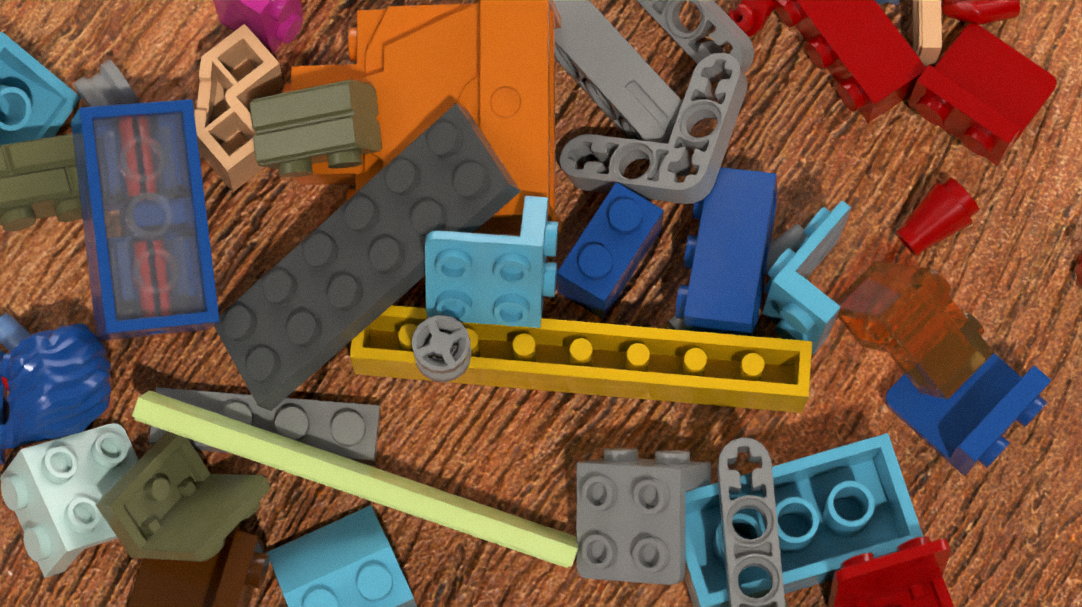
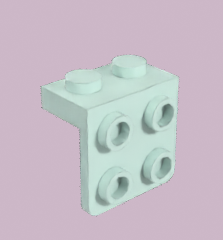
(57, 492)

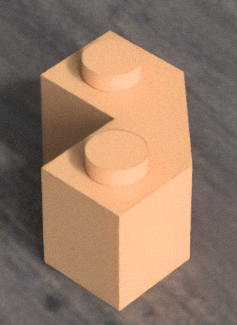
(229, 80)

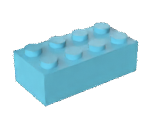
(825, 510)

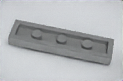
(331, 426)

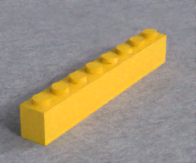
(605, 361)

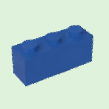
(729, 254)

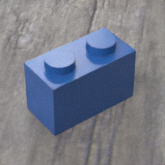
(609, 250)

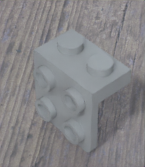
(635, 515)

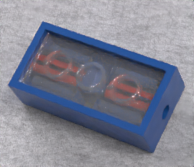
(144, 219)

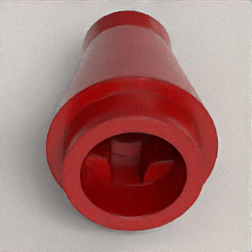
(939, 215)

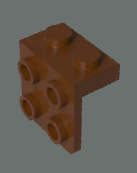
(216, 582)

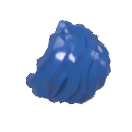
(54, 385)

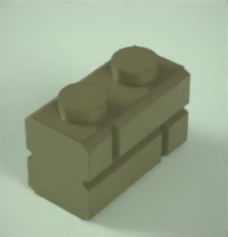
(316, 126)
(38, 182)

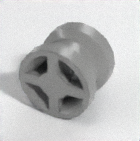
(106, 87)
(437, 337)

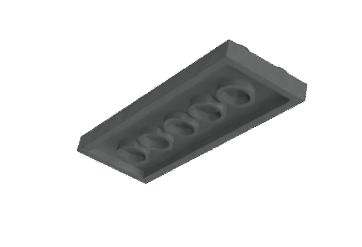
(363, 257)

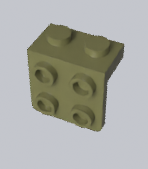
(175, 506)

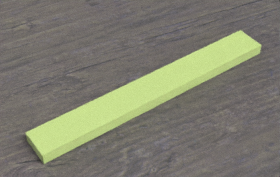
(356, 478)

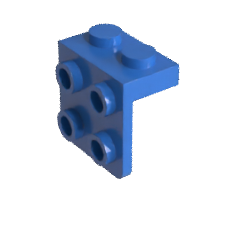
(976, 416)

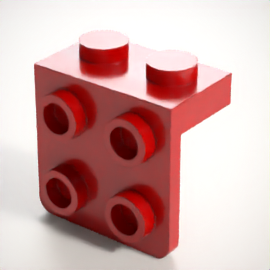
(982, 92)
(895, 580)

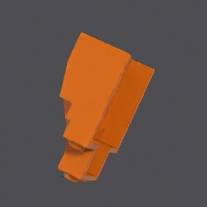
(482, 56)

